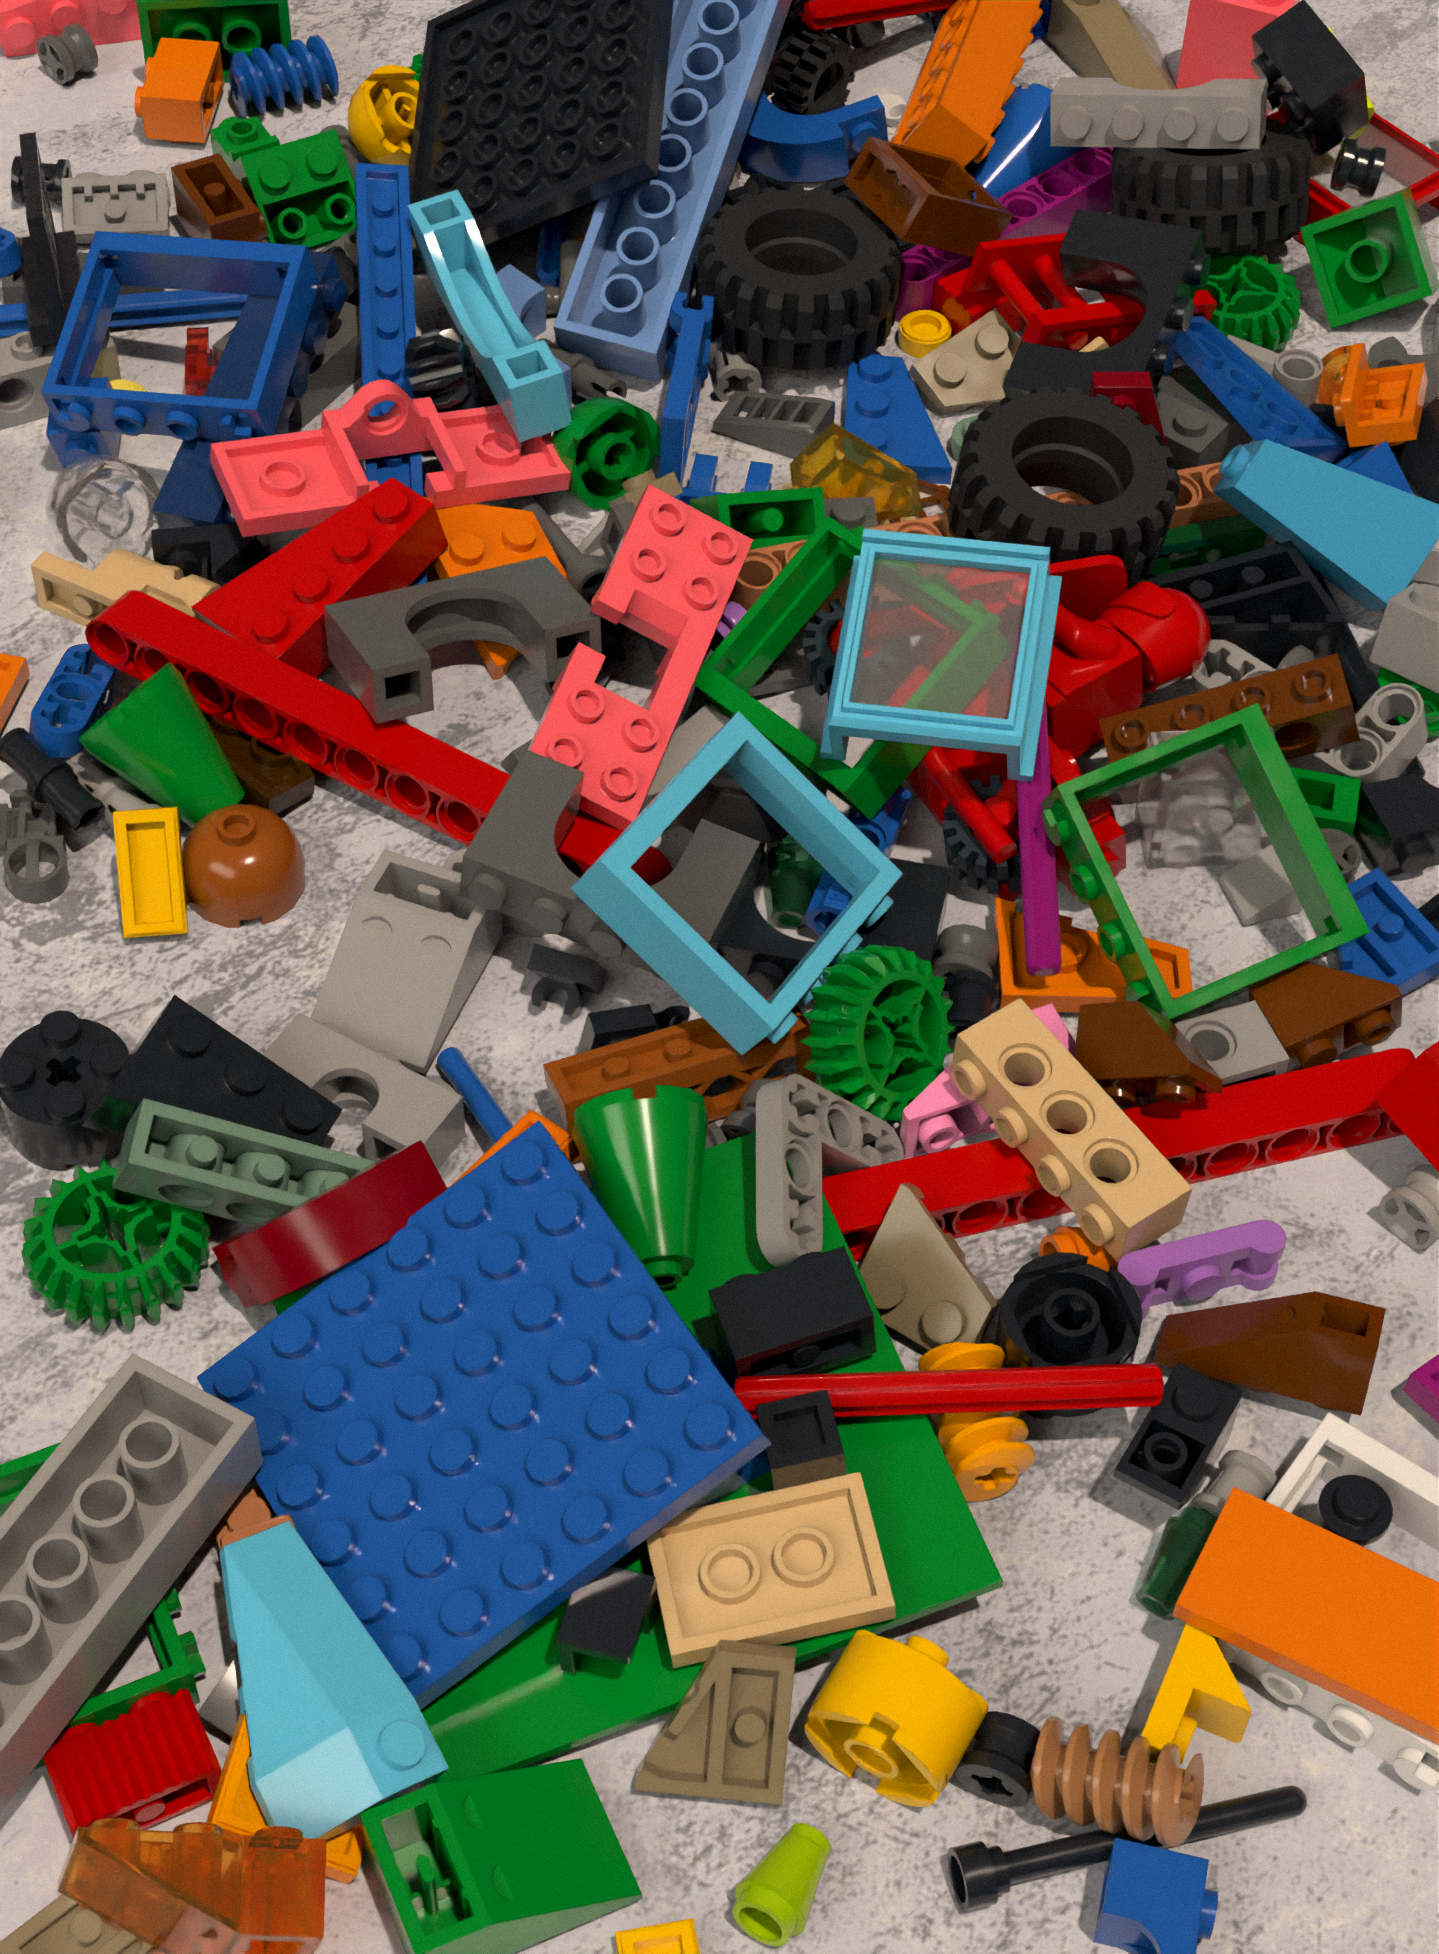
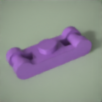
(1205, 1263)

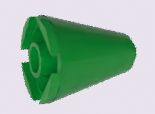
(166, 748)
(648, 1171)

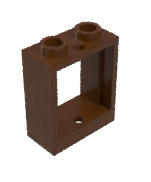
(926, 197)

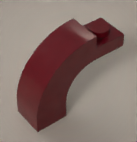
(329, 1227)

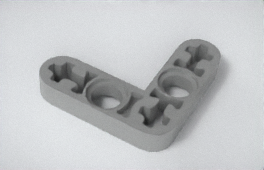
(792, 1211)

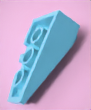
(318, 1695)

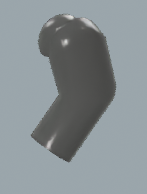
(568, 256)

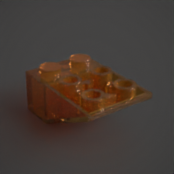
(202, 1887)

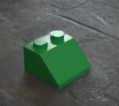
(1370, 258)

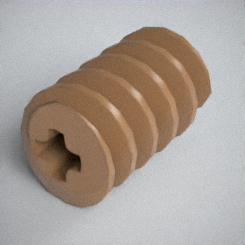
(1116, 1787)

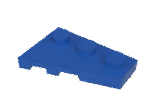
(891, 416)

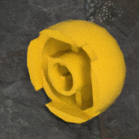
(384, 115)

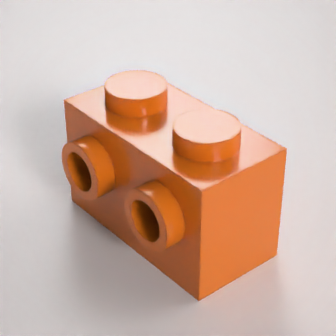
(180, 90)

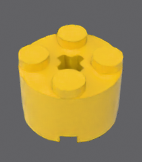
(895, 1716)

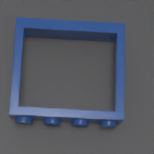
(181, 265)

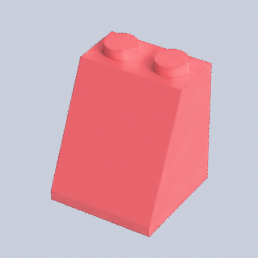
(1220, 38)

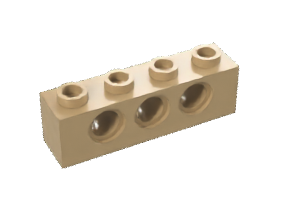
(1063, 1095)

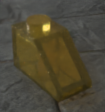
(856, 469)

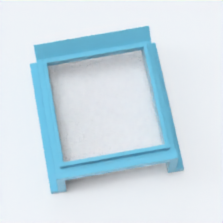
(945, 646)

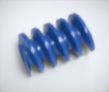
(282, 73)

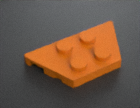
(486, 539)

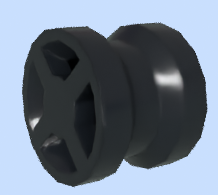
(1358, 168)
(1000, 1760)

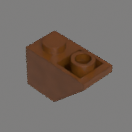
(1326, 1012)
(1140, 1055)

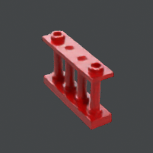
(1036, 260)

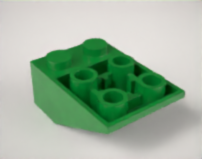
(497, 1860)

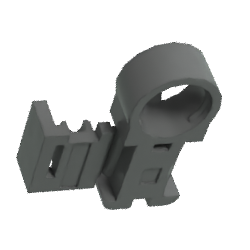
(32, 838)

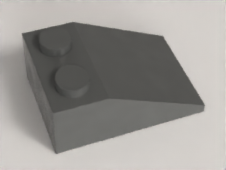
(1195, 421)

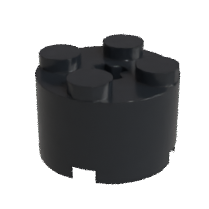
(52, 1085)
(1068, 1316)

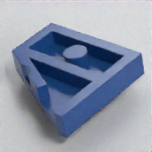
(1400, 940)

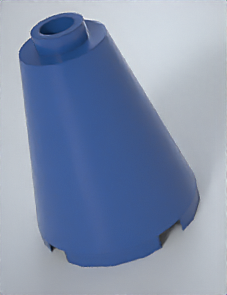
(1021, 143)

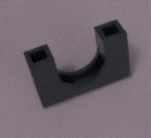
(1128, 258)
(911, 922)

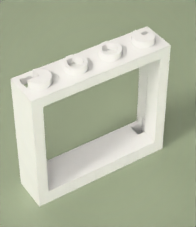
(1414, 1494)

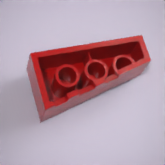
(355, 553)

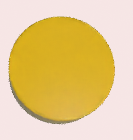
(923, 332)

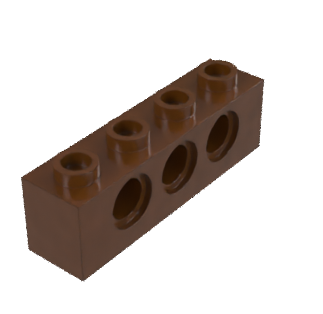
(1302, 704)

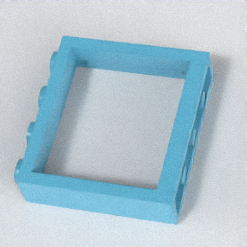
(677, 949)

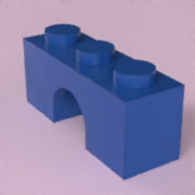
(1154, 1900)

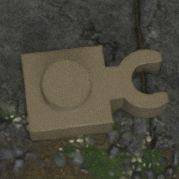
(636, 486)

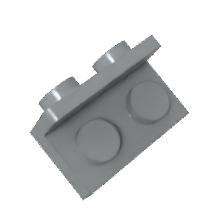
(116, 204)

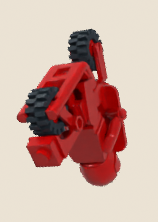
(1103, 658)

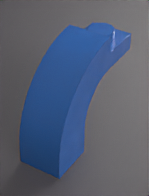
(809, 146)

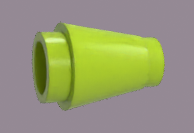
(782, 1886)

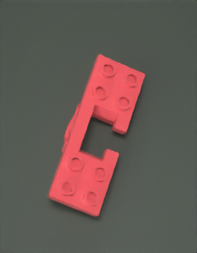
(313, 474)
(672, 588)

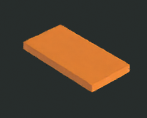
(1320, 1610)

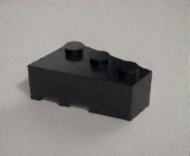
(1263, 602)
(212, 1072)

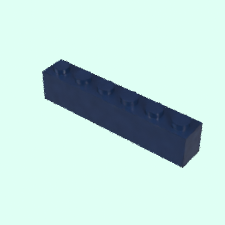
(191, 488)

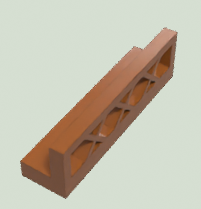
(678, 1056)

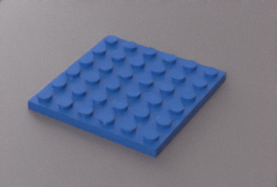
(483, 1413)

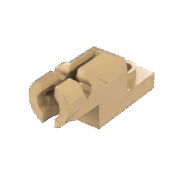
(83, 594)

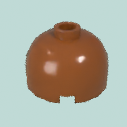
(242, 866)

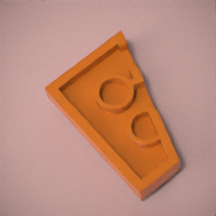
(1085, 970)

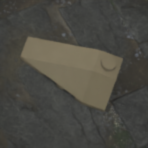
(1107, 42)

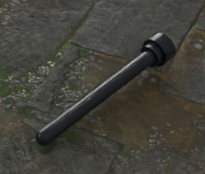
(985, 1872)

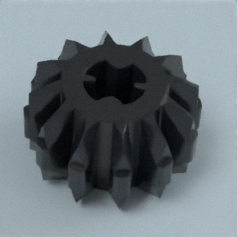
(442, 369)

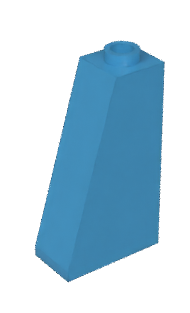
(1342, 523)

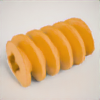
(979, 1446)

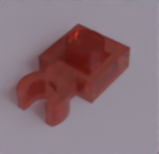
(198, 361)

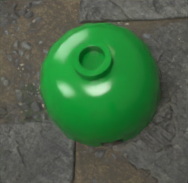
(606, 447)

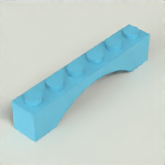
(513, 363)

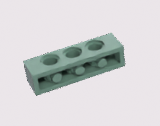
(223, 1164)

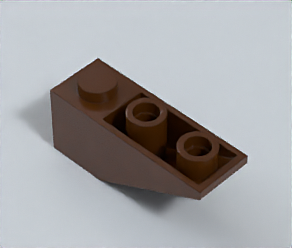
(1287, 1345)

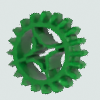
(1253, 299)
(878, 1029)
(94, 1277)

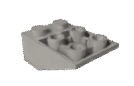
(407, 960)

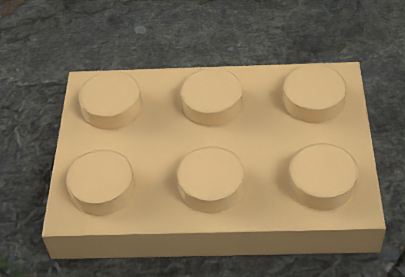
(770, 1568)

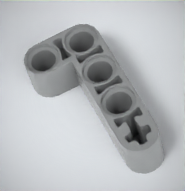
(1384, 745)

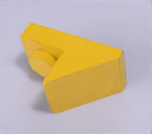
(1196, 1693)

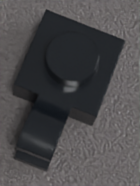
(625, 1023)

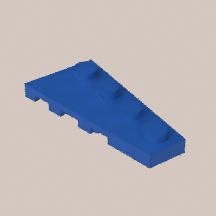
(1253, 395)

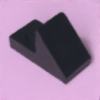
(209, 550)

